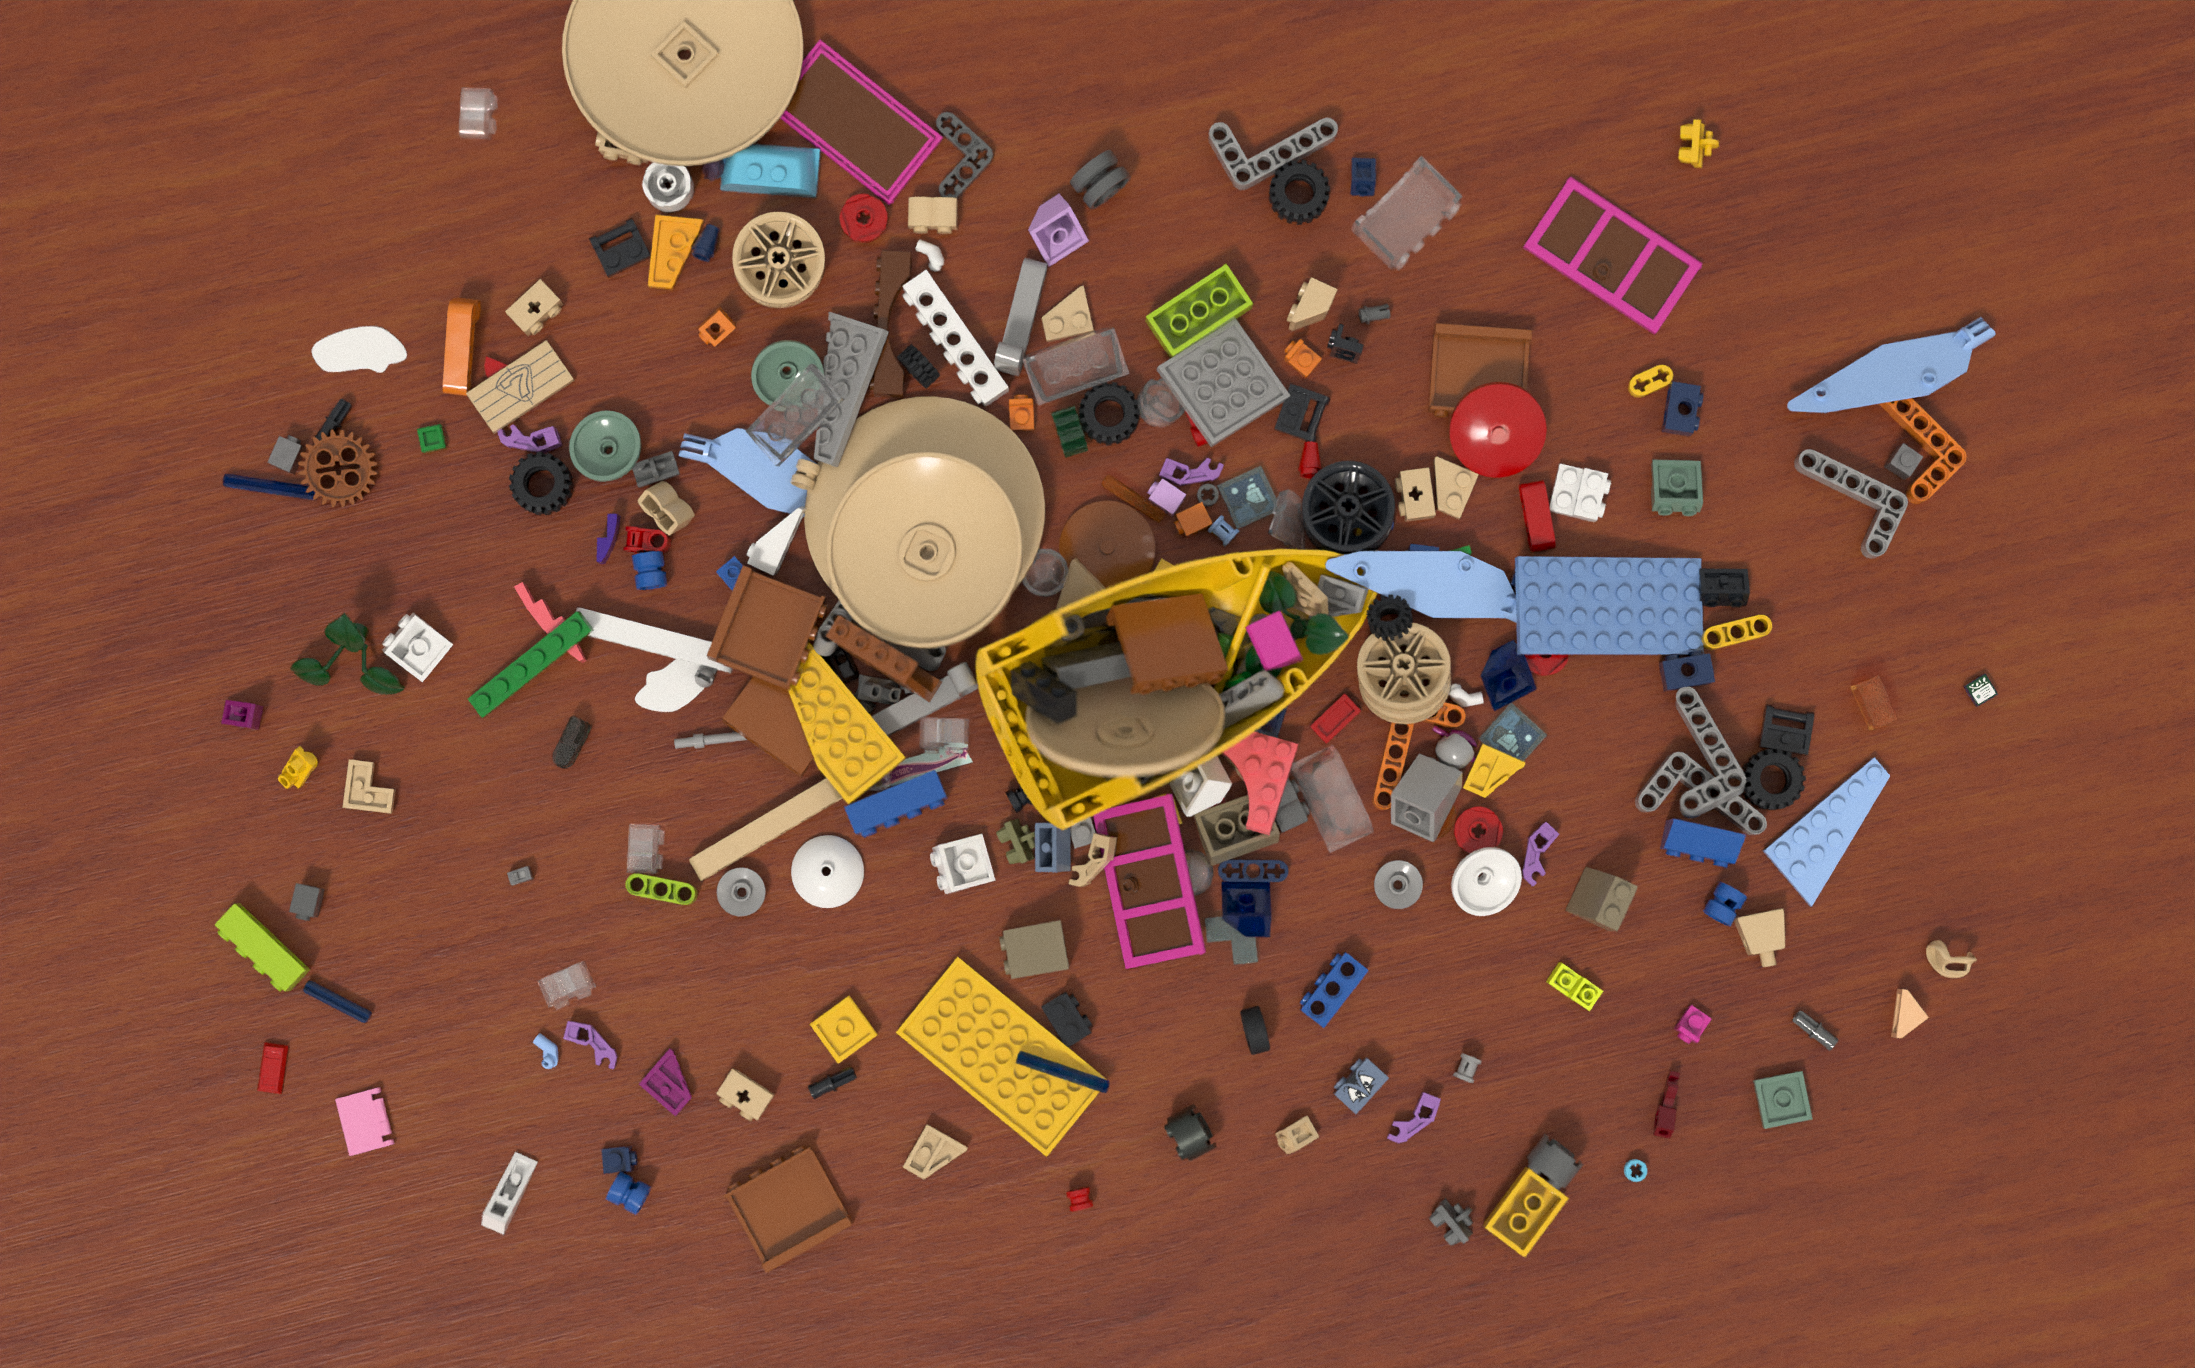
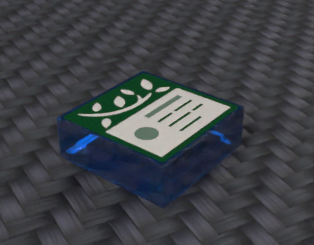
(1980, 690)

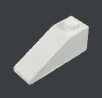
(772, 547)
(508, 1193)

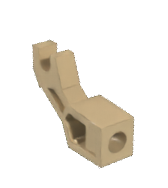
(1096, 864)

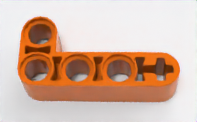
(459, 345)

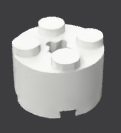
(668, 199)

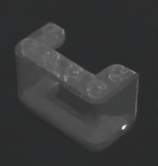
(1408, 214)

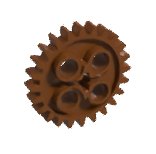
(341, 490)

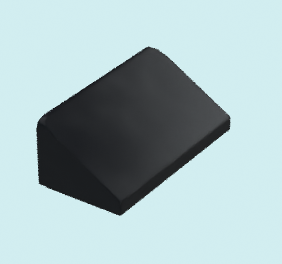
(842, 665)

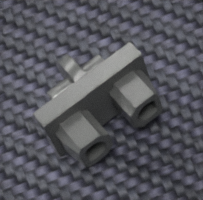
(655, 469)
(877, 689)
(1456, 1218)

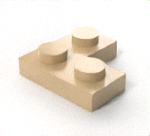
(359, 790)

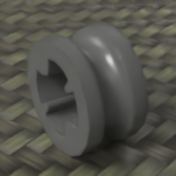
(1207, 487)

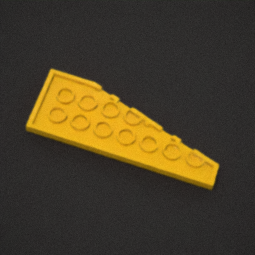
(840, 732)

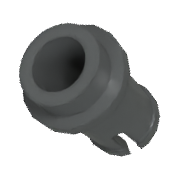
(1373, 313)

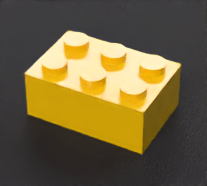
(1525, 1211)

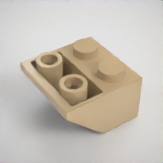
(1313, 306)

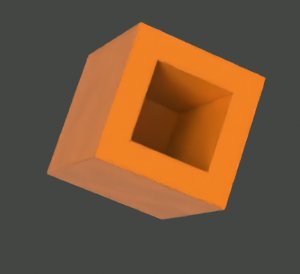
(1192, 520)

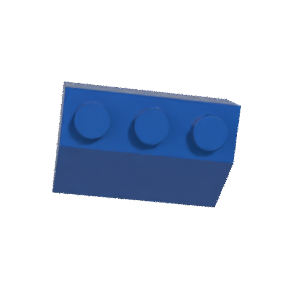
(1701, 842)

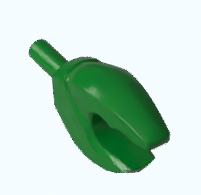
(1237, 679)

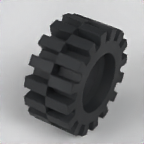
(918, 366)
(1389, 628)

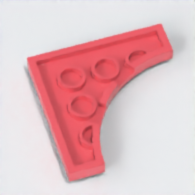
(1265, 770)

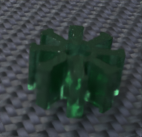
(1069, 431)

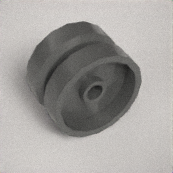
(1100, 179)

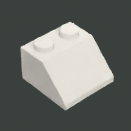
(1201, 786)

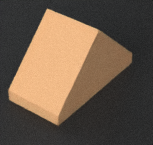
(1906, 1014)

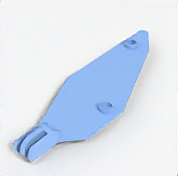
(1897, 371)
(748, 467)
(1433, 582)

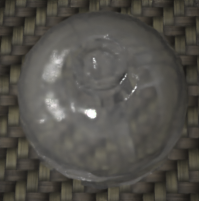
(1158, 404)
(1046, 574)
(1200, 870)

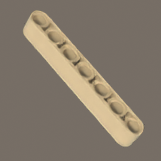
(764, 829)

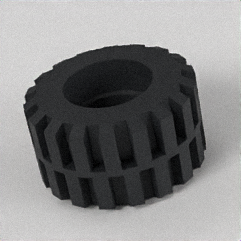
(1299, 172)
(1115, 393)
(523, 474)
(1793, 779)

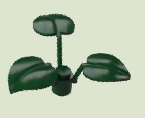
(1321, 631)
(353, 638)

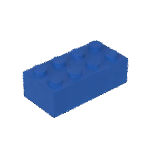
(896, 802)

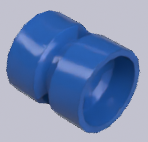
(649, 570)
(1718, 910)
(628, 1193)

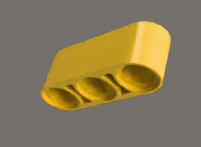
(1747, 632)

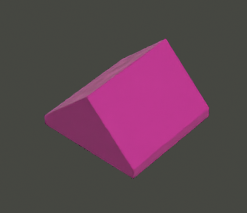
(1274, 642)

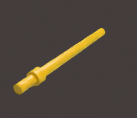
(1244, 622)

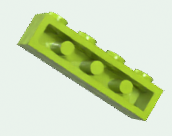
(261, 947)

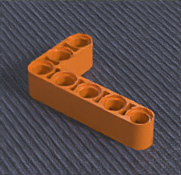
(1923, 438)
(1402, 742)

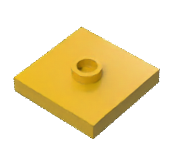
(843, 1029)

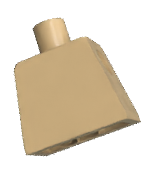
(1762, 934)

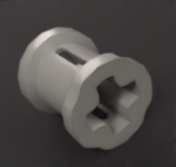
(1467, 1068)

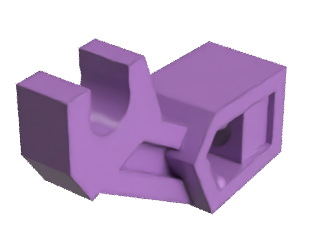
(522, 442)
(1201, 474)
(1531, 861)
(600, 1045)
(1411, 1127)

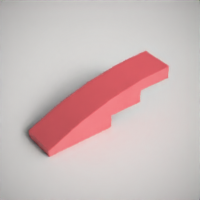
(544, 617)

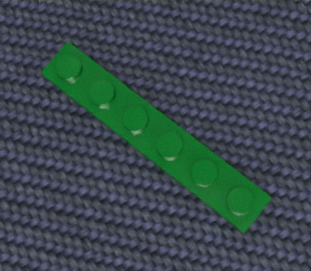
(530, 664)

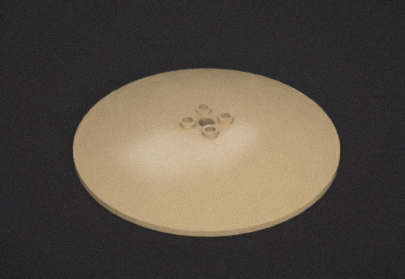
(674, 110)
(932, 427)

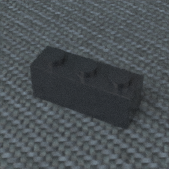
(1043, 692)

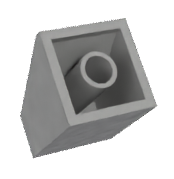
(1425, 797)

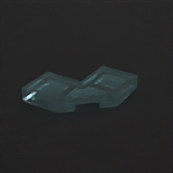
(1243, 947)

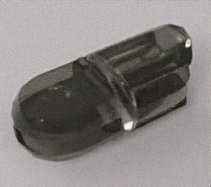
(571, 742)

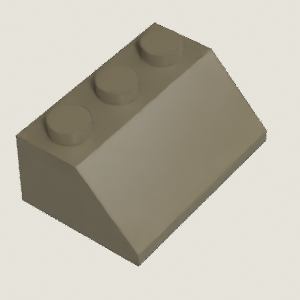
(1225, 831)

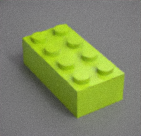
(1199, 311)

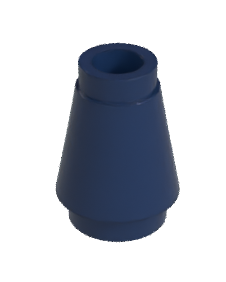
(705, 245)

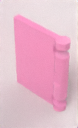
(364, 1121)

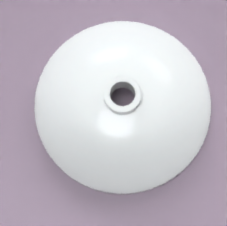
(845, 874)
(1493, 889)

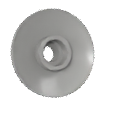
(1411, 884)
(728, 892)

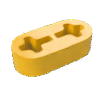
(1652, 386)

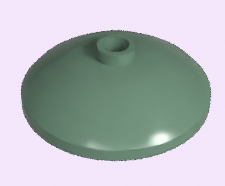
(767, 373)
(595, 436)

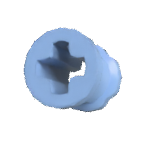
(1223, 530)

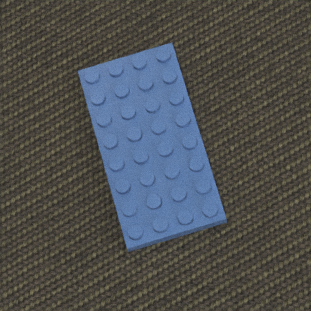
(1608, 606)

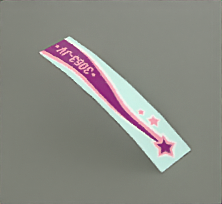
(926, 762)

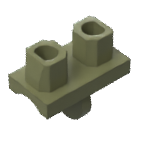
(1021, 839)

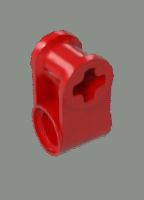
(641, 540)

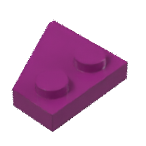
(667, 1083)

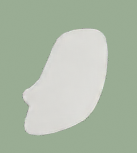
(358, 349)
(671, 687)

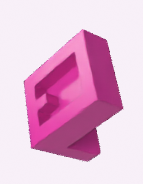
(1692, 1025)

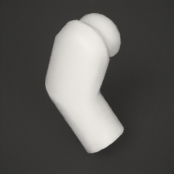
(934, 254)
(1464, 699)

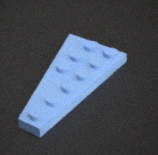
(1818, 840)

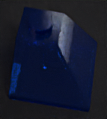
(1506, 676)
(1247, 907)

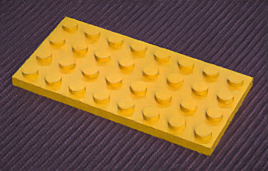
(975, 1040)

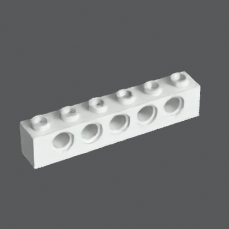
(925, 286)

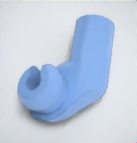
(550, 1051)

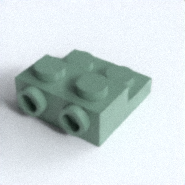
(1676, 487)

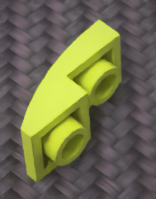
(1574, 986)

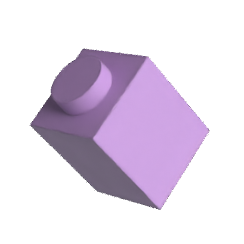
(1166, 496)

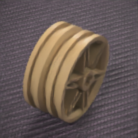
(757, 234)
(1422, 700)

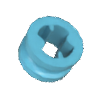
(1643, 1169)

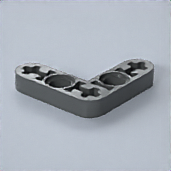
(970, 152)

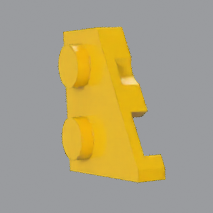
(1490, 770)

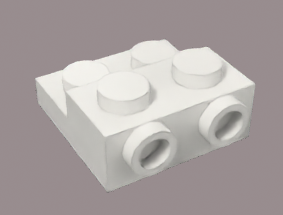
(1579, 493)
(416, 646)
(962, 864)

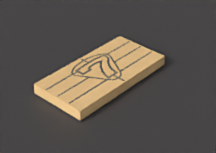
(520, 387)

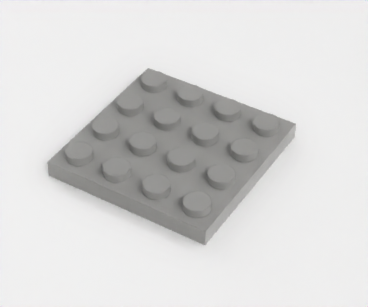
(1223, 382)

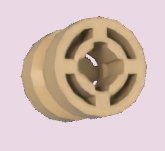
(805, 474)

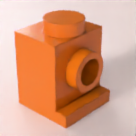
(726, 324)

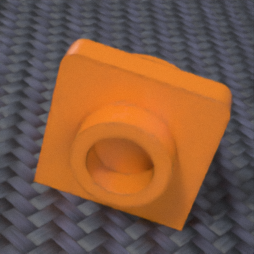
(1301, 357)
(1021, 413)

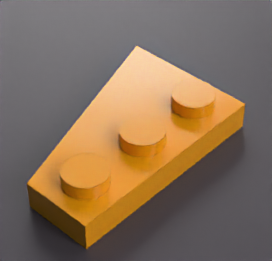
(670, 249)

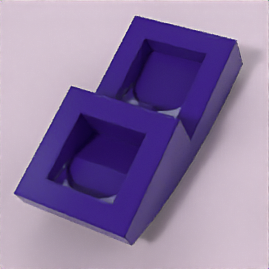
(606, 545)

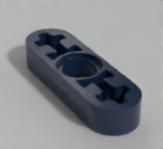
(1271, 877)

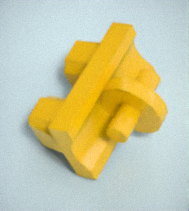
(1694, 154)
(298, 768)

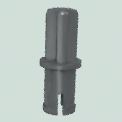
(1815, 1030)

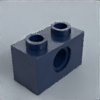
(1675, 422)
(1701, 671)

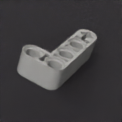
(1250, 697)

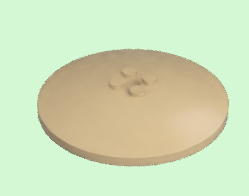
(914, 506)
(1131, 732)

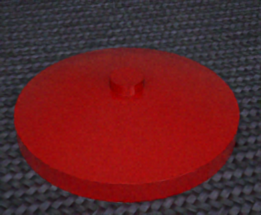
(1497, 429)

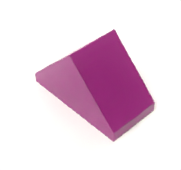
(242, 714)

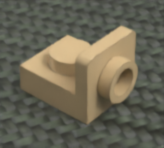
(1296, 1135)

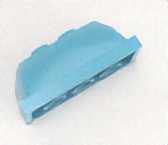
(772, 171)

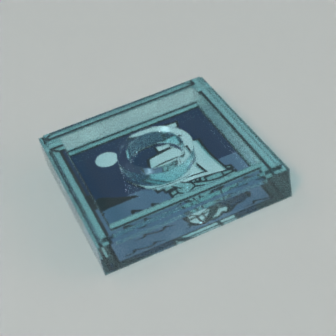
(1248, 497)
(1513, 733)

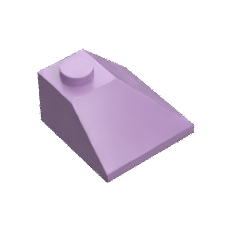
(1056, 230)

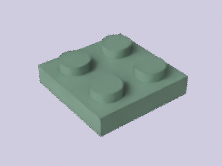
(1782, 1099)

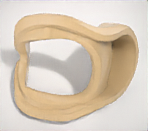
(1939, 957)

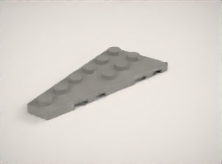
(849, 368)

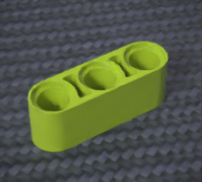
(672, 894)

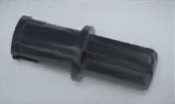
(335, 418)
(832, 1082)

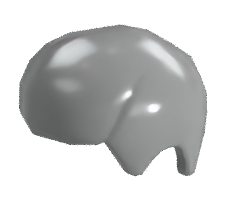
(1454, 751)

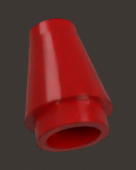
(1310, 460)

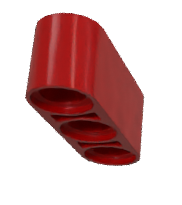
(1537, 516)

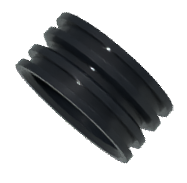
(1352, 476)

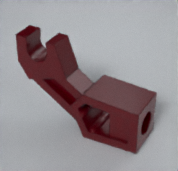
(1666, 1113)

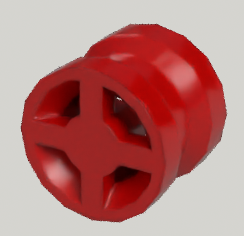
(1079, 1199)

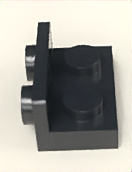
(1344, 349)
(1724, 587)
(1066, 1019)

